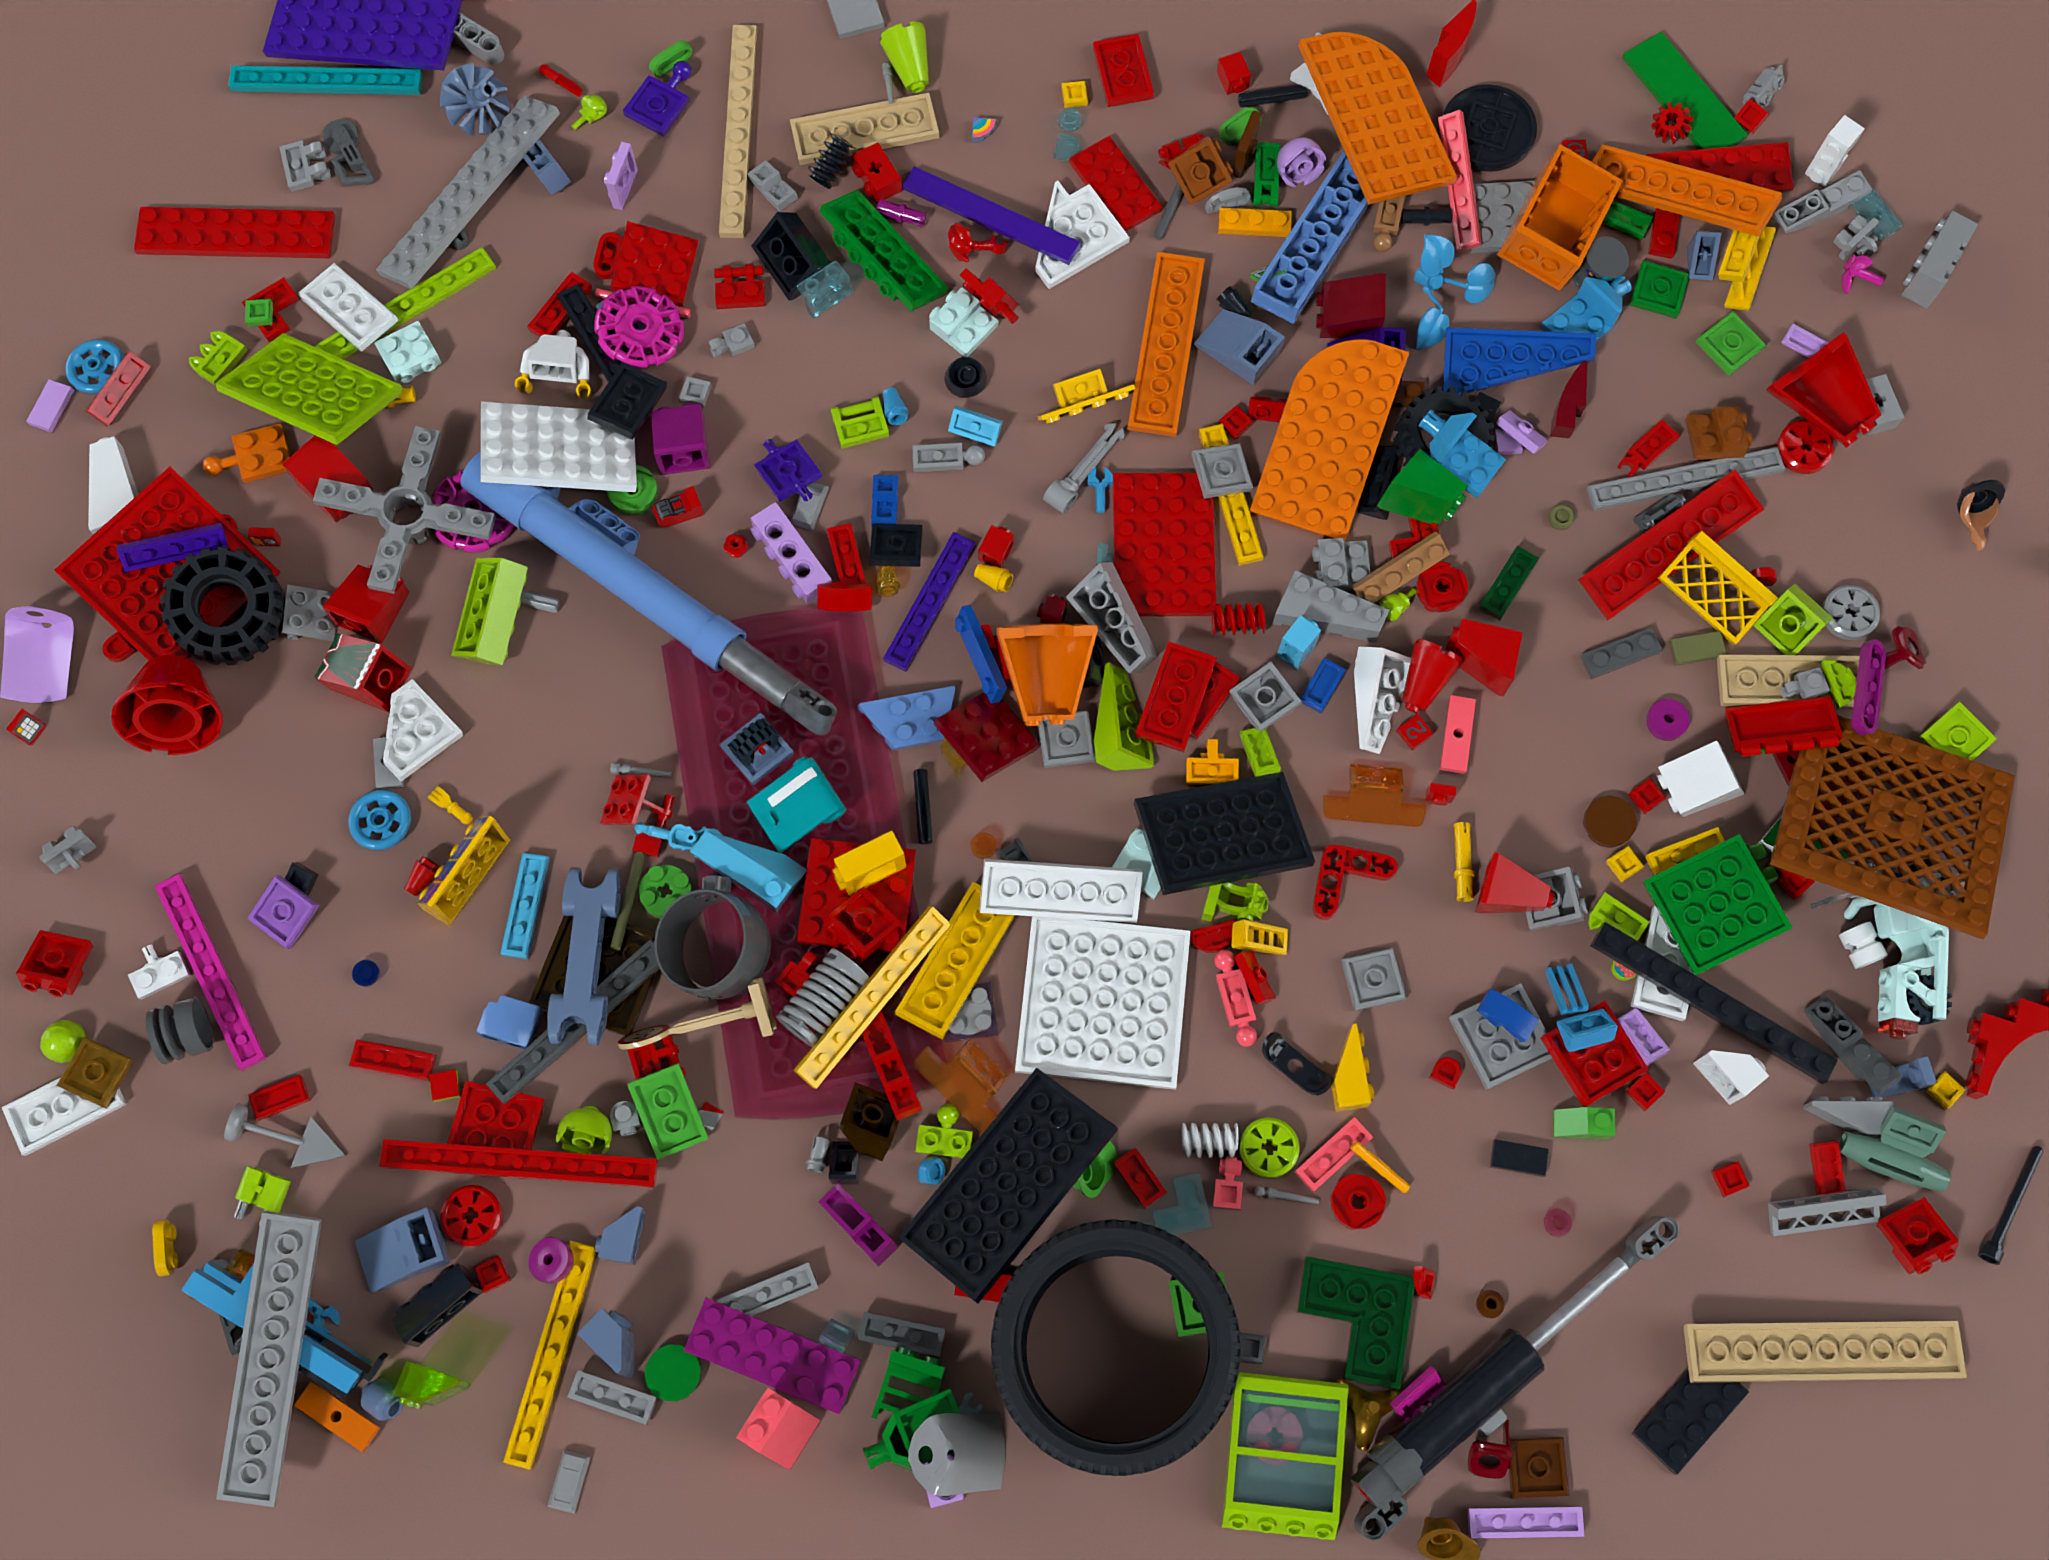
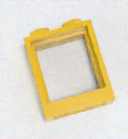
(869, 863)

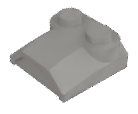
(1265, 697)

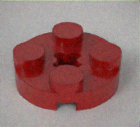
(1433, 598)
(1352, 1216)

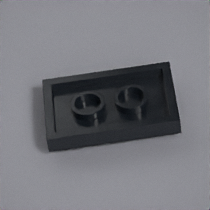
(627, 400)

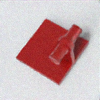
(628, 798)

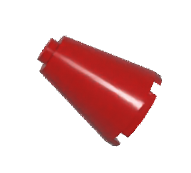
(1428, 674)

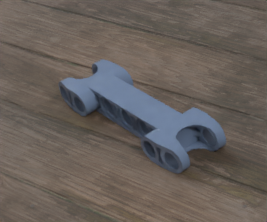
(579, 999)

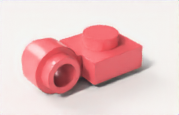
(1228, 1192)

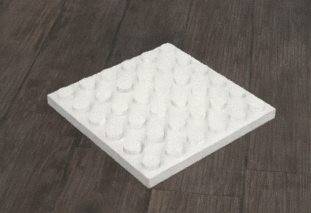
(1103, 1002)

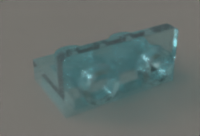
(825, 288)

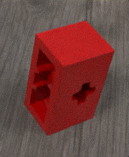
(876, 172)

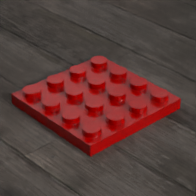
(824, 895)

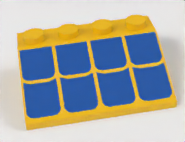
(464, 870)

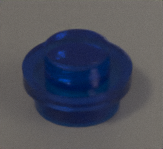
(365, 973)

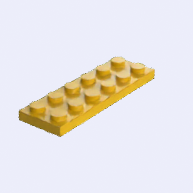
(953, 966)

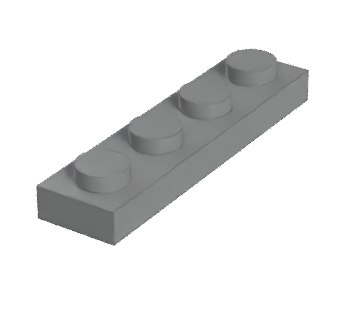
(773, 1291)

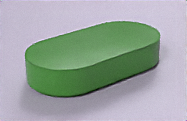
(664, 61)
(1233, 129)

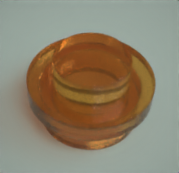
(983, 845)

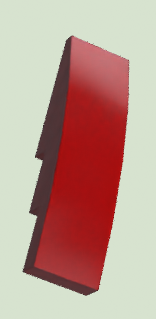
(890, 1068)

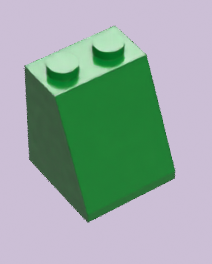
(1424, 491)

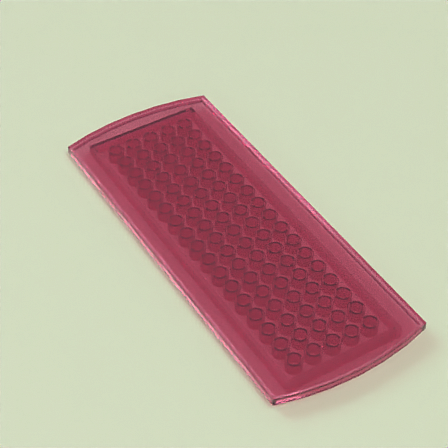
(709, 706)

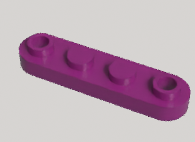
(1868, 687)

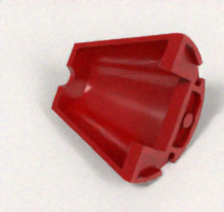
(1830, 392)

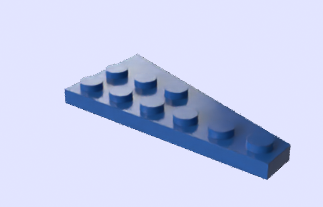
(1496, 357)

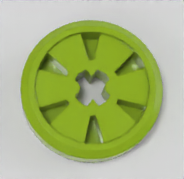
(1281, 1137)

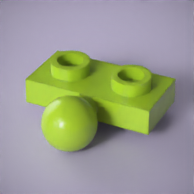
(944, 1139)

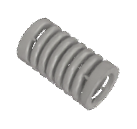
(796, 1014)

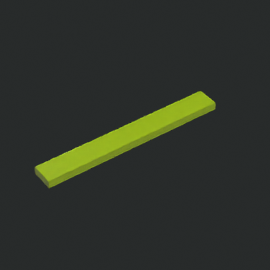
(422, 297)

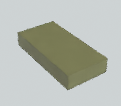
(1697, 648)

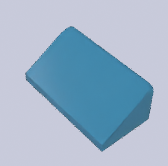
(1587, 1030)

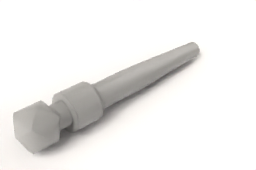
(887, 75)
(627, 770)
(1272, 1193)

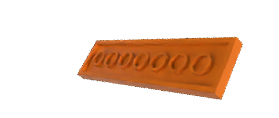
(1689, 191)
(1166, 344)

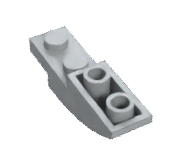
(1822, 204)

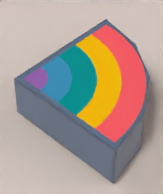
(982, 128)

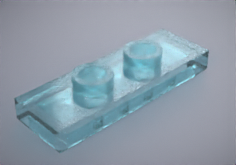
(1873, 206)

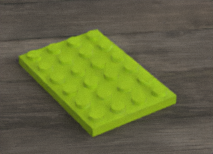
(309, 388)

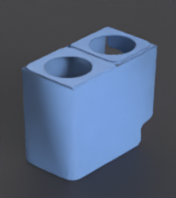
(510, 1022)

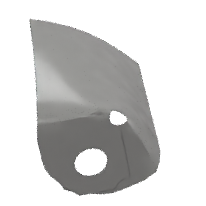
(977, 1449)

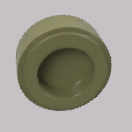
(1561, 517)

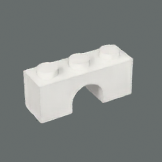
(1834, 151)

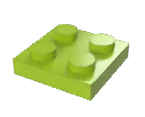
(1959, 733)

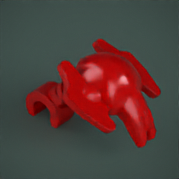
(962, 244)

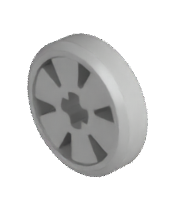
(1857, 600)

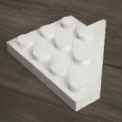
(1085, 220)

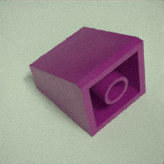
(680, 439)

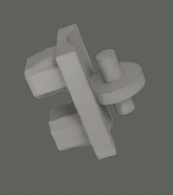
(1865, 244)
(68, 851)

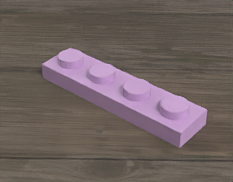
(1525, 1522)

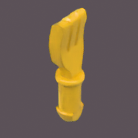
(443, 800)

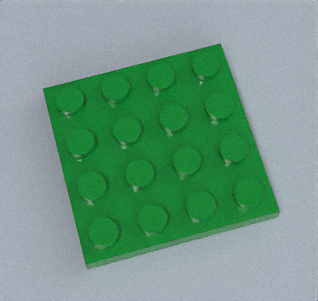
(1717, 905)

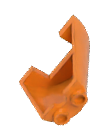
(1047, 667)

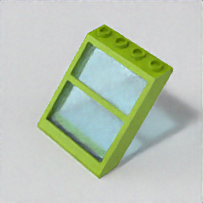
(1285, 1456)

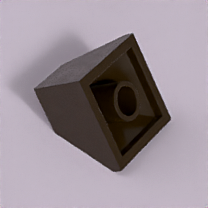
(869, 1121)

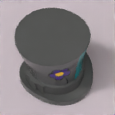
(1604, 261)

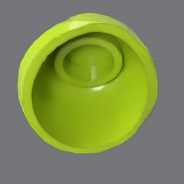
(61, 1040)

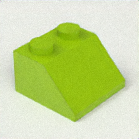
(1792, 621)

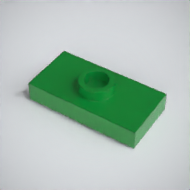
(1627, 220)

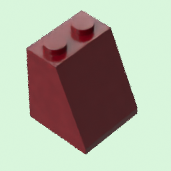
(1351, 306)

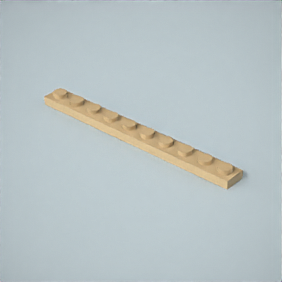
(738, 132)

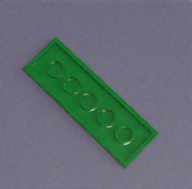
(1675, 81)

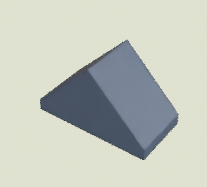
(1702, 254)

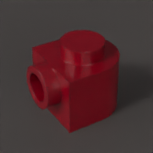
(1053, 610)

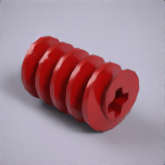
(1238, 618)

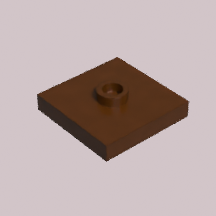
(1247, 144)

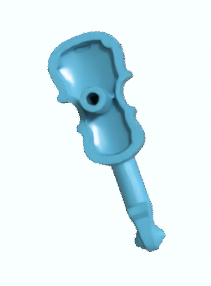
(679, 836)

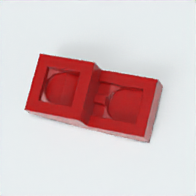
(843, 598)

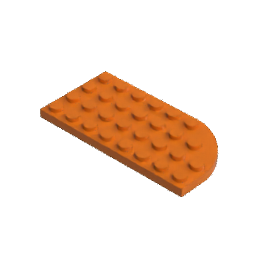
(1377, 116)
(1329, 437)

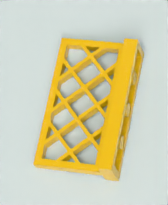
(1727, 568)

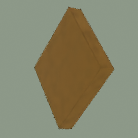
(95, 1072)

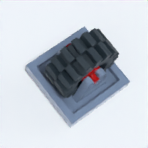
(756, 749)

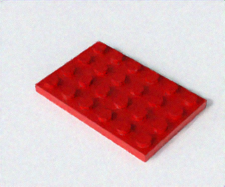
(1164, 543)

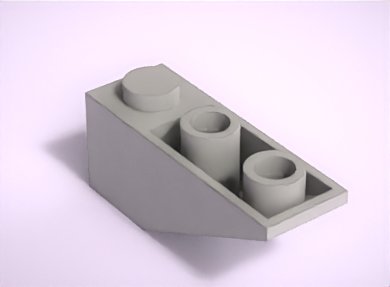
(1852, 1115)

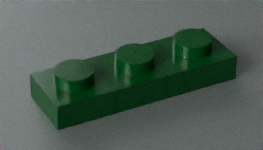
(1508, 583)

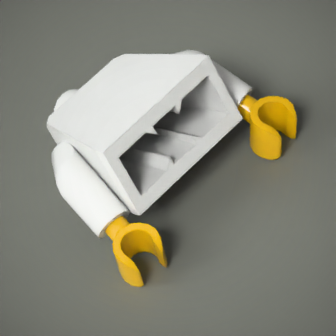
(555, 360)

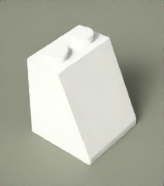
(1700, 780)

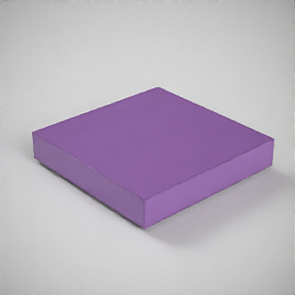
(283, 911)

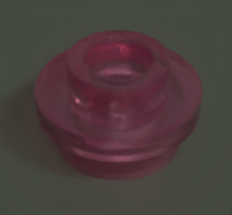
(1565, 1219)

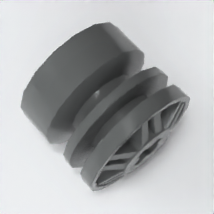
(179, 1030)

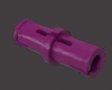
(901, 213)

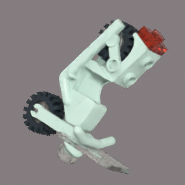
(1904, 996)

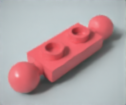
(1235, 998)

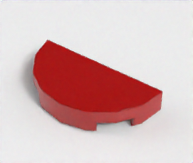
(1213, 937)

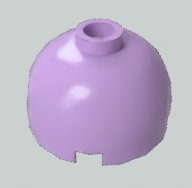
(1300, 161)

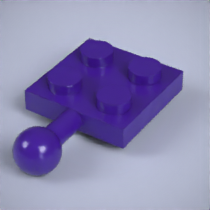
(657, 103)

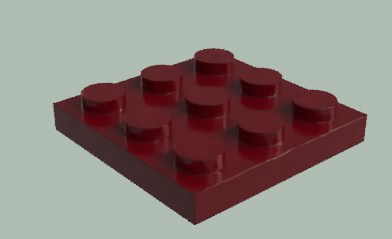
(986, 735)

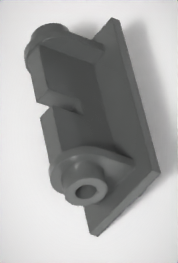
(1659, 512)

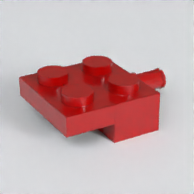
(990, 295)

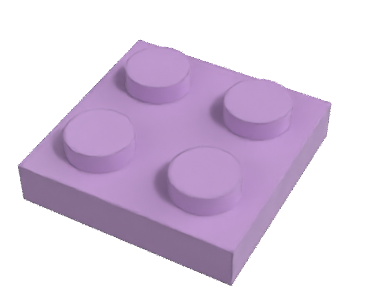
(621, 175)

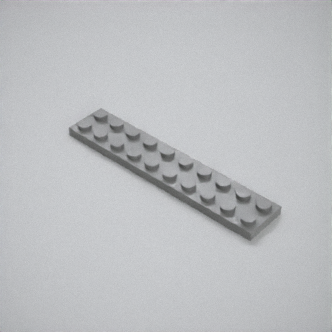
(467, 192)
(269, 1359)

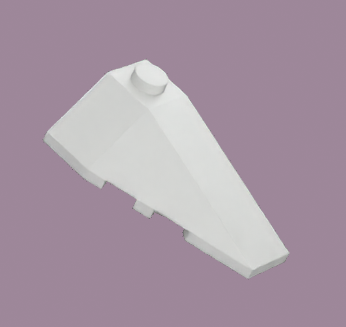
(1378, 685)

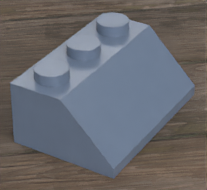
(612, 1340)

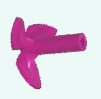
(1856, 267)

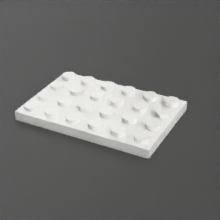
(553, 449)

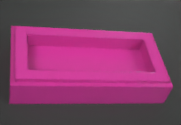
(1417, 1393)

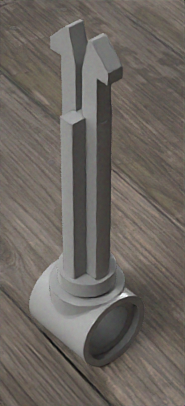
(1063, 493)

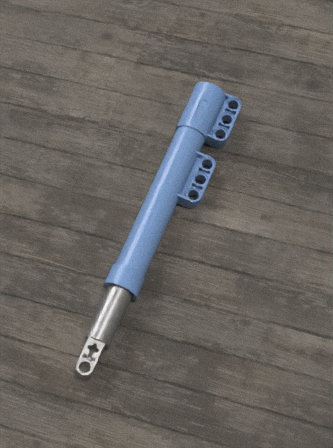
(606, 550)

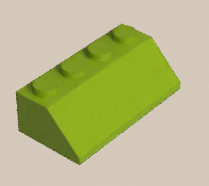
(490, 610)

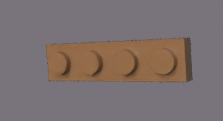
(1401, 569)

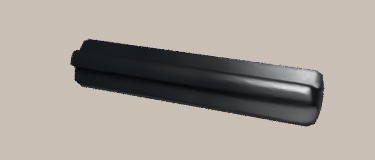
(1272, 95)
(922, 806)

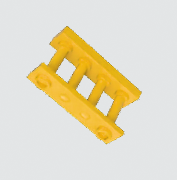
(1744, 266)

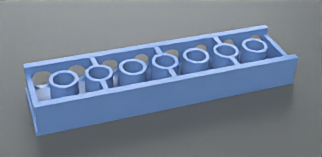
(1312, 243)

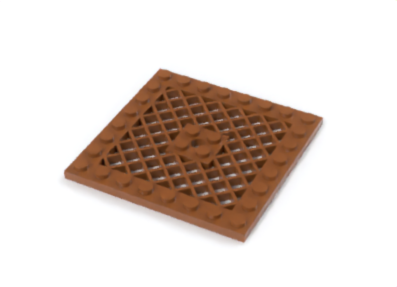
(1992, 788)

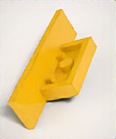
(1080, 392)

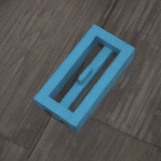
(1561, 973)

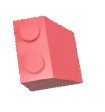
(778, 1428)

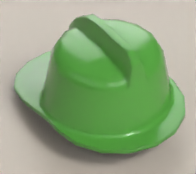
(1098, 1172)

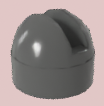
(460, 244)

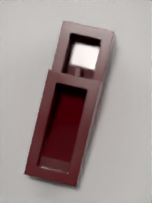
(1570, 404)

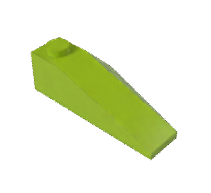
(1117, 724)

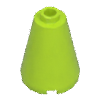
(908, 54)

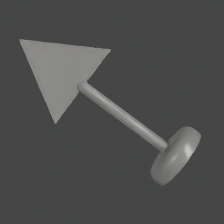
(312, 1148)

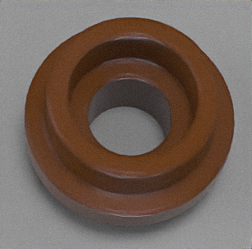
(1482, 1307)

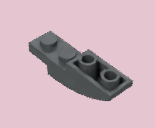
(1849, 1045)

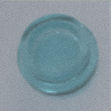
(1069, 120)

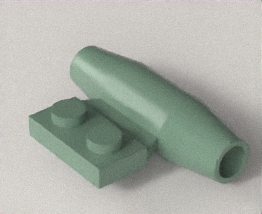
(1901, 1150)

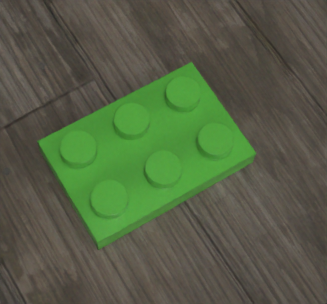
(668, 1111)

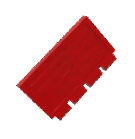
(1783, 725)

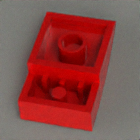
(1451, 45)

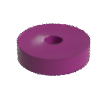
(1676, 712)
(540, 1256)

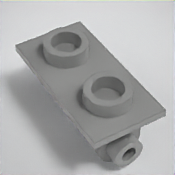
(1769, 82)

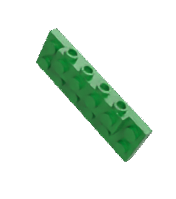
(882, 252)

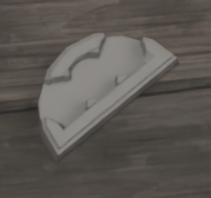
(1228, 199)

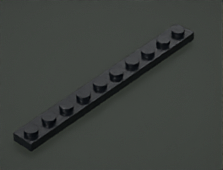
(1714, 1003)

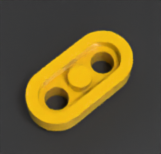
(164, 1256)

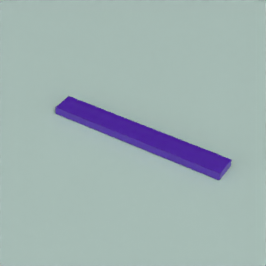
(991, 215)

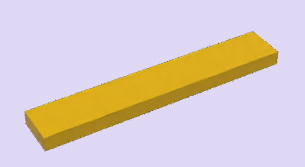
(1234, 508)

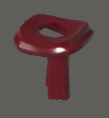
(1905, 652)
(1482, 1448)

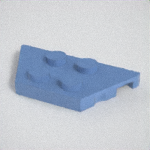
(909, 718)

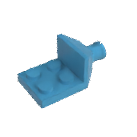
(1591, 310)
(1461, 450)

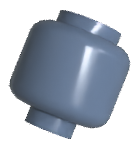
(379, 1399)

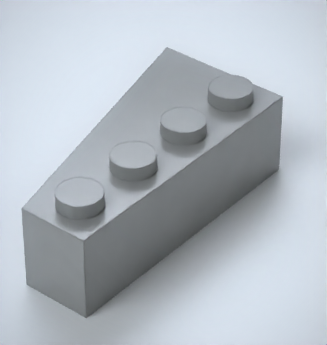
(1939, 260)
(1105, 603)
(1330, 608)

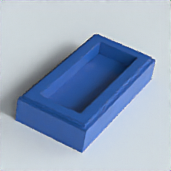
(1322, 685)

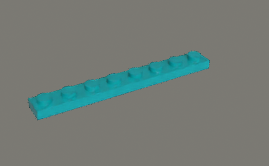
(325, 80)

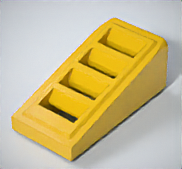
(1244, 934)

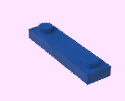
(980, 654)

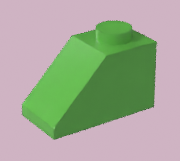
(1584, 1123)

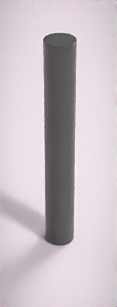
(1168, 213)

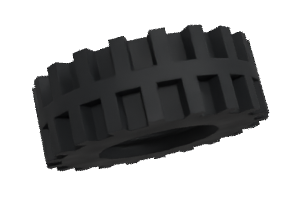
(1444, 405)

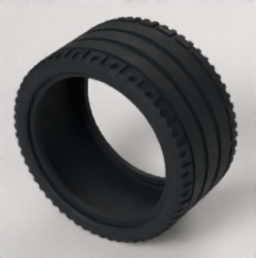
(1012, 1325)

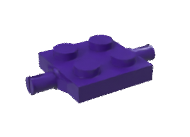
(788, 470)

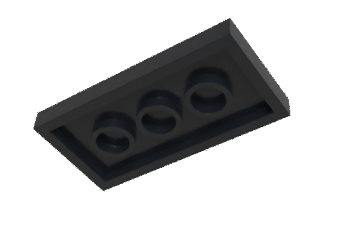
(1687, 1419)

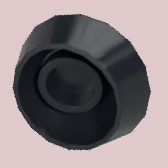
(965, 377)

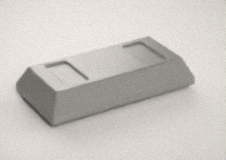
(807, 513)
(569, 1481)

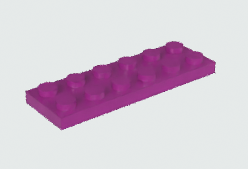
(772, 1355)

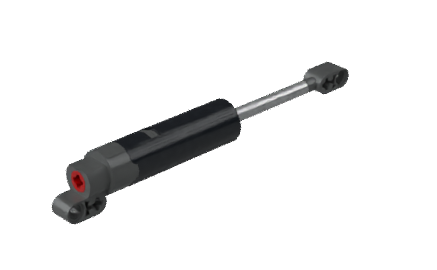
(1479, 1393)

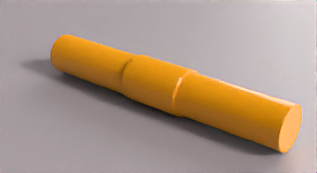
(1380, 1167)

